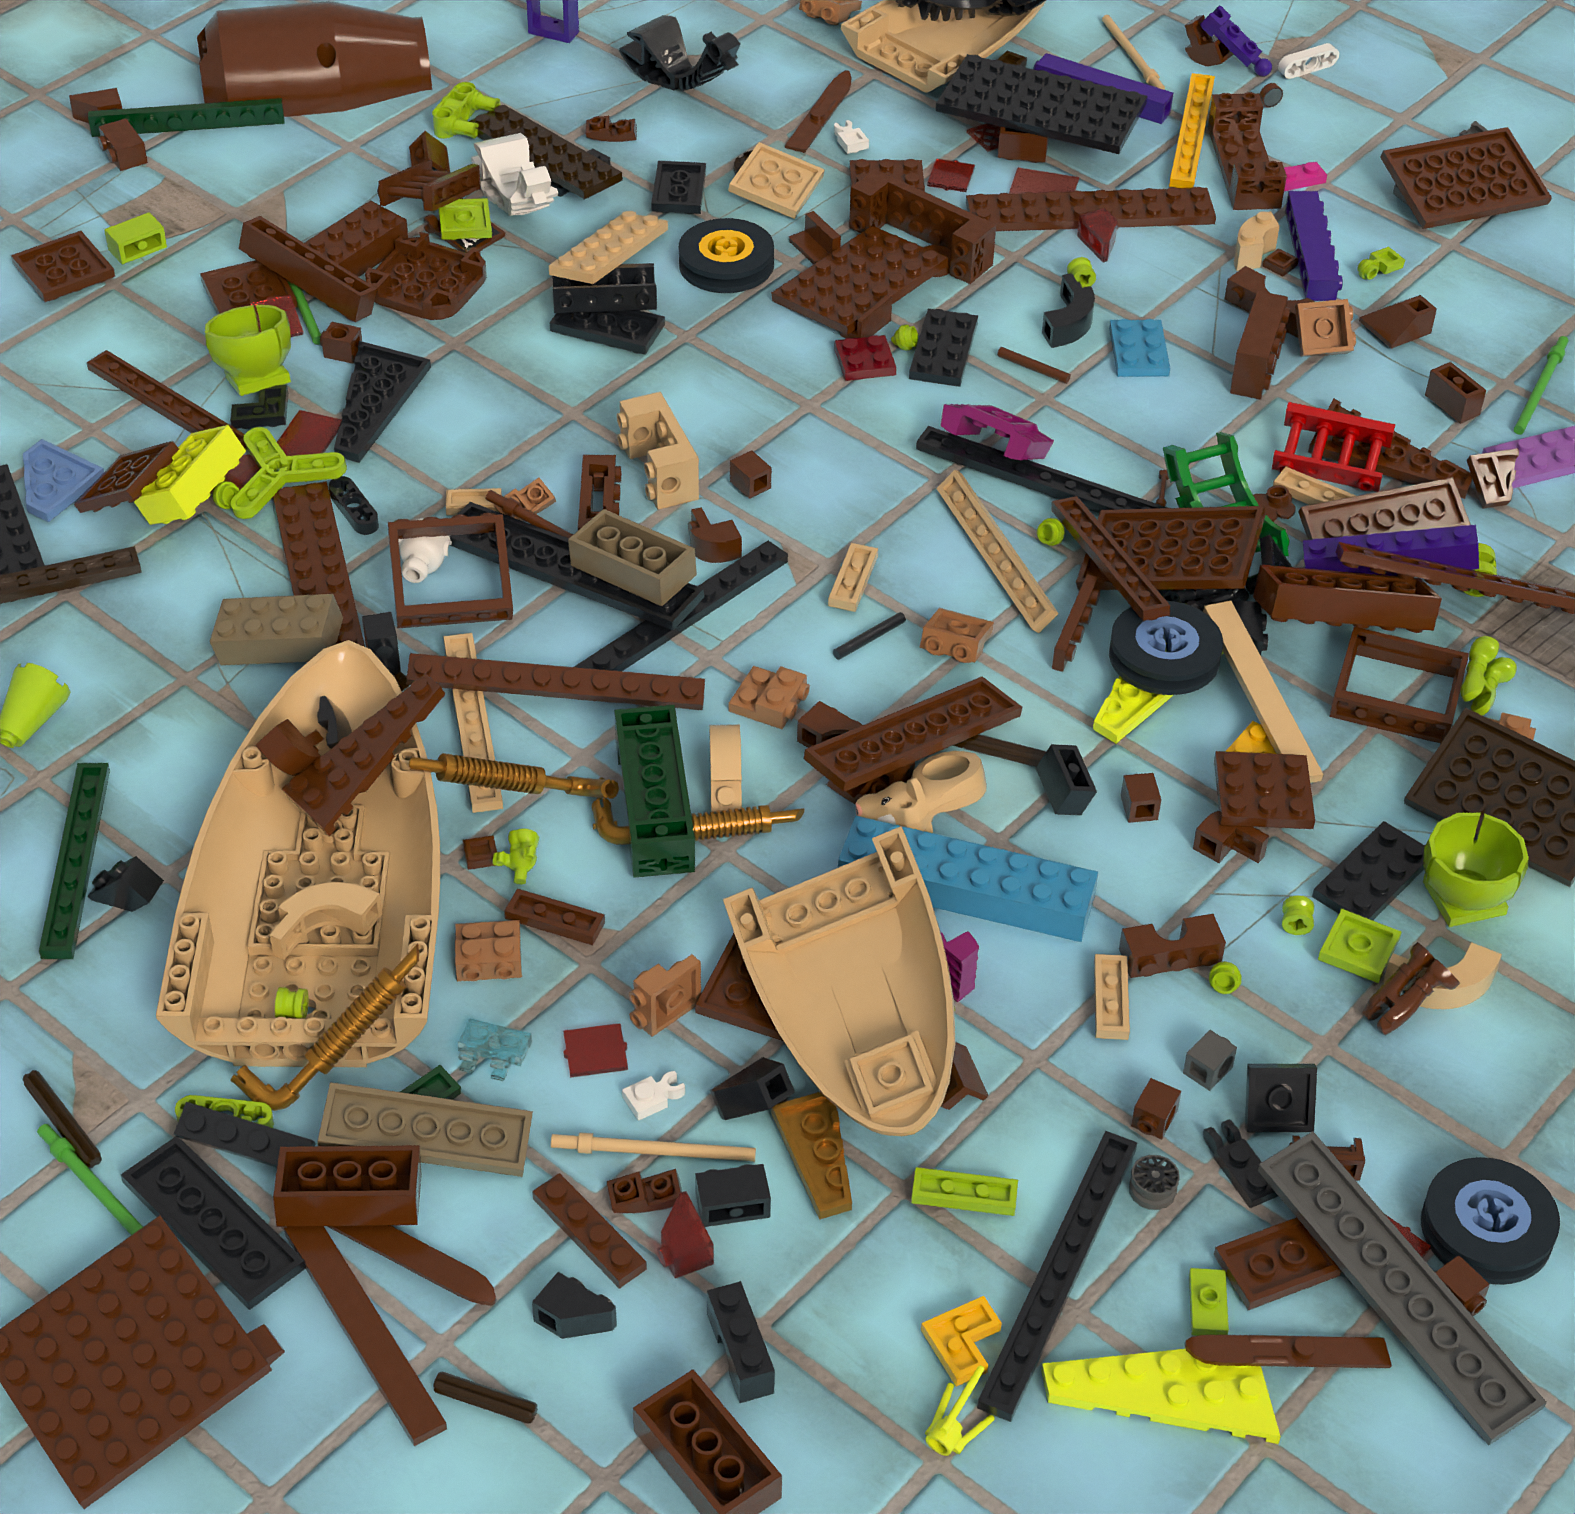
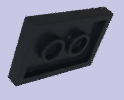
(678, 187)

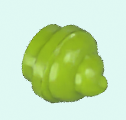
(905, 337)
(224, 493)
(1051, 531)
(1225, 977)

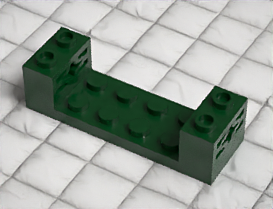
(655, 791)

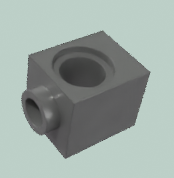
(1209, 1060)

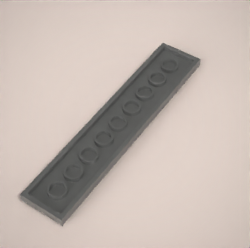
(1402, 1288)

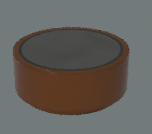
(1271, 95)

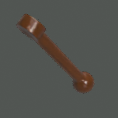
(1163, 475)

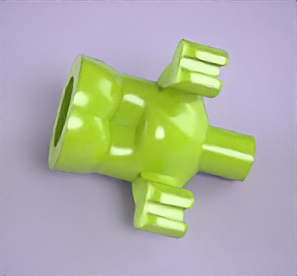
(522, 853)

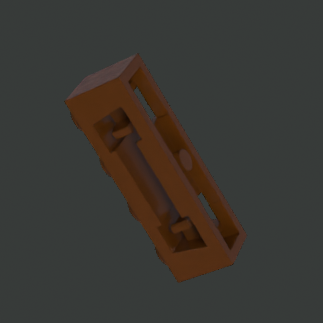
(603, 474)

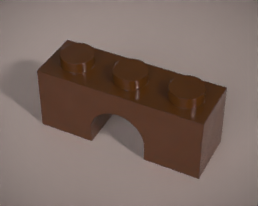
(1149, 954)

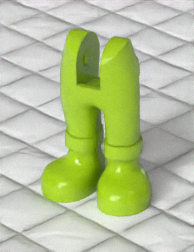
(1485, 674)

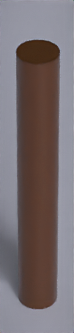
(1034, 365)

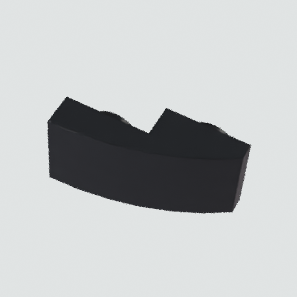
(333, 721)

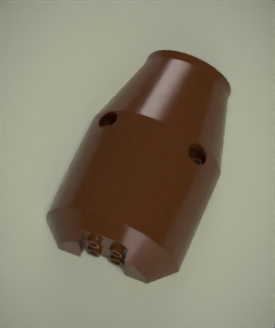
(313, 56)

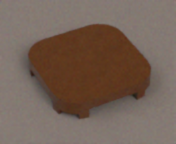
(427, 278)

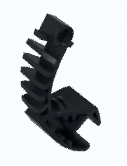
(991, 7)
(662, 59)

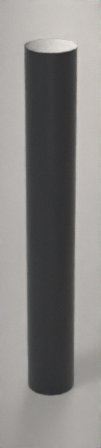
(869, 636)

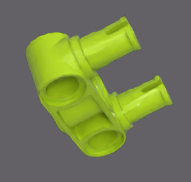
(455, 109)

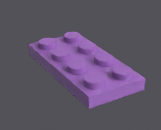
(1541, 456)

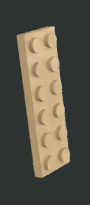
(608, 247)

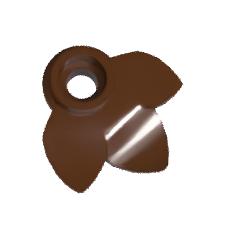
(1276, 502)

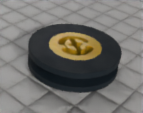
(726, 255)

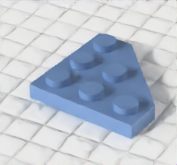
(55, 479)

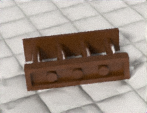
(431, 186)

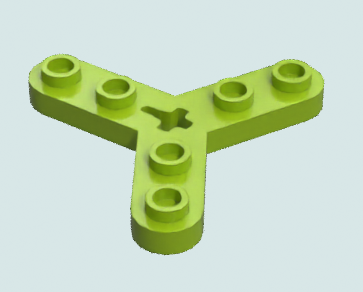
(269, 480)

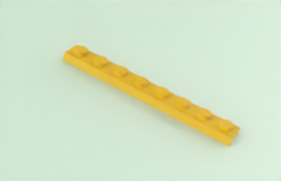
(1192, 131)

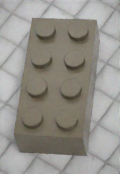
(632, 557)
(275, 629)

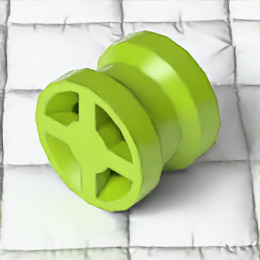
(1082, 271)
(1298, 915)
(291, 1003)

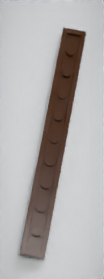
(1458, 577)
(558, 681)

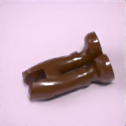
(1406, 1005)

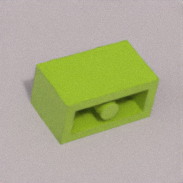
(135, 238)

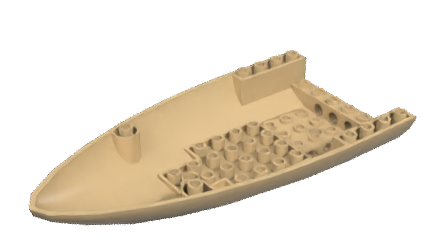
(265, 849)

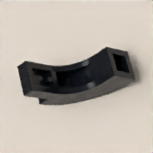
(1074, 320)

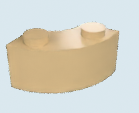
(1255, 239)

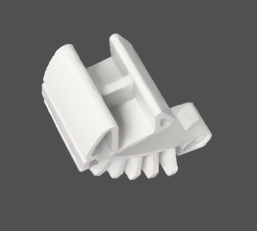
(510, 177)

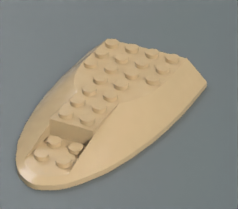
(927, 50)
(858, 984)

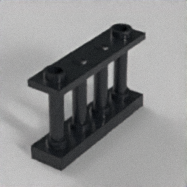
(622, 289)

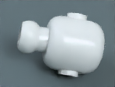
(422, 555)

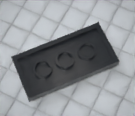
(619, 329)
(943, 347)
(1372, 873)

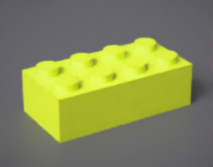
(191, 476)

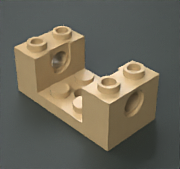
(672, 464)

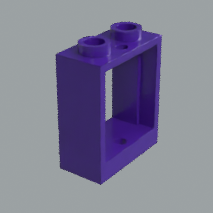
(553, 28)

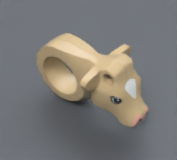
(936, 786)

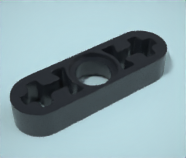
(353, 514)

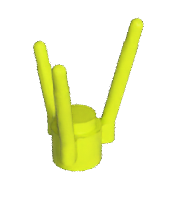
(945, 1434)

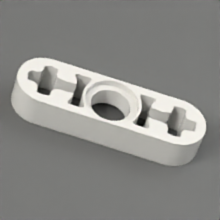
(1322, 57)

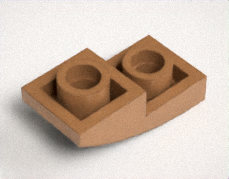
(532, 497)

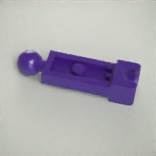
(1236, 41)

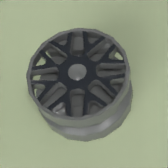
(1144, 1180)

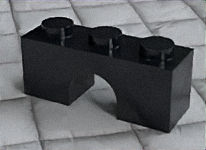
(745, 1348)

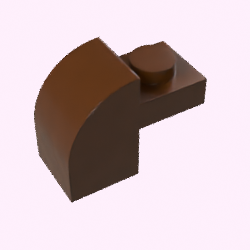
(1203, 47)
(714, 542)
(289, 748)
(1218, 840)

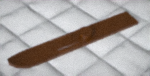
(820, 113)
(423, 1261)
(1289, 1351)

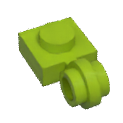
(1383, 260)

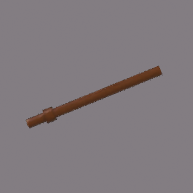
(513, 508)

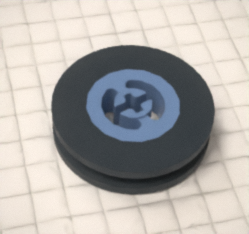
(1190, 655)
(1519, 1210)

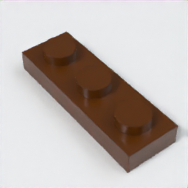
(555, 916)

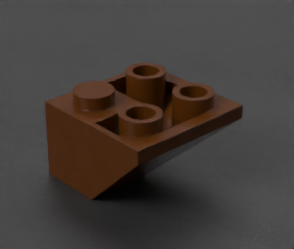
(1401, 321)

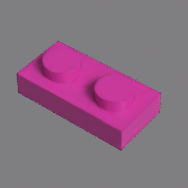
(1304, 176)

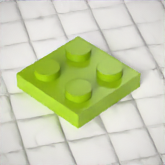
(465, 219)
(1359, 945)

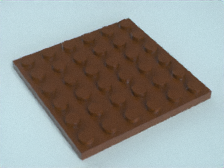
(125, 1361)

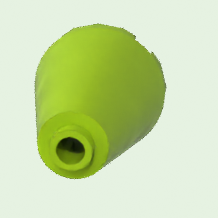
(29, 703)

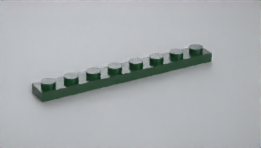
(193, 116)
(74, 862)

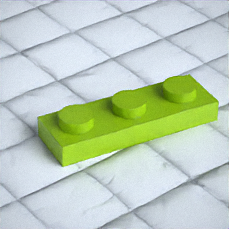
(964, 1191)

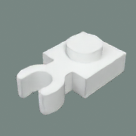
(850, 139)
(651, 1097)

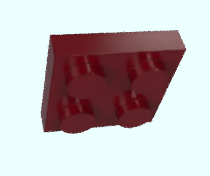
(865, 357)

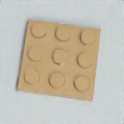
(776, 180)

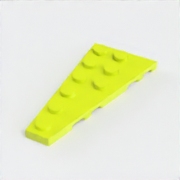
(1126, 709)
(1169, 1390)

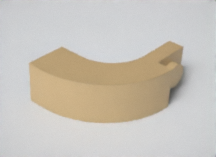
(725, 767)
(320, 906)
(1473, 972)

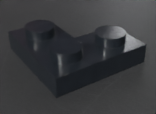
(269, 411)

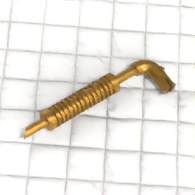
(510, 776)
(703, 825)
(338, 1038)

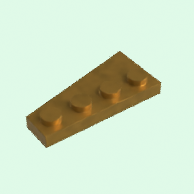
(815, 1145)

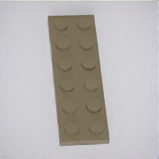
(446, 1129)

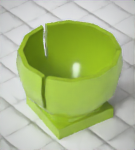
(248, 356)
(1469, 876)

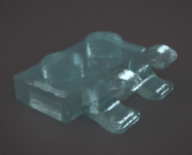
(494, 1042)

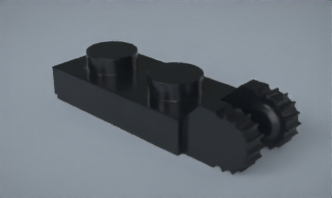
(1239, 1164)

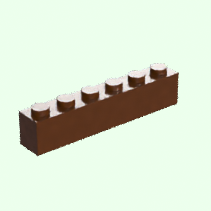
(307, 268)

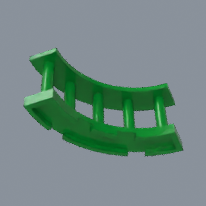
(1178, 471)

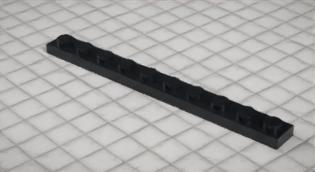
(1026, 472)
(717, 591)
(1056, 1277)

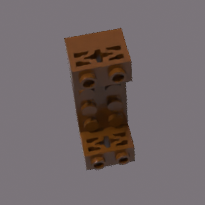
(1241, 154)
(886, 200)

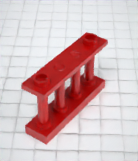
(1336, 424)

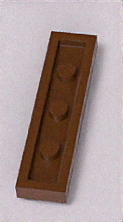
(1073, 628)
(589, 1230)

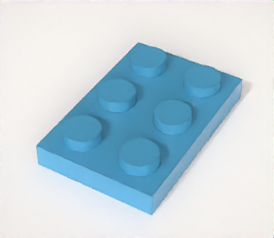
(1139, 348)

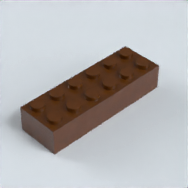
(1346, 598)

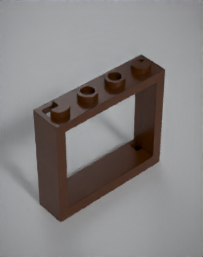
(450, 612)
(1392, 715)

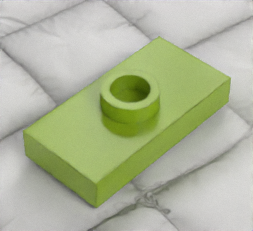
(1208, 1302)

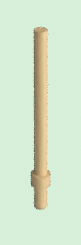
(1149, 75)
(587, 1143)

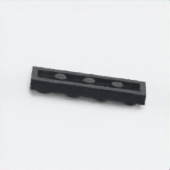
(235, 1134)

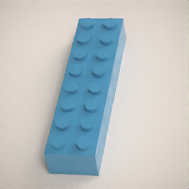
(990, 880)

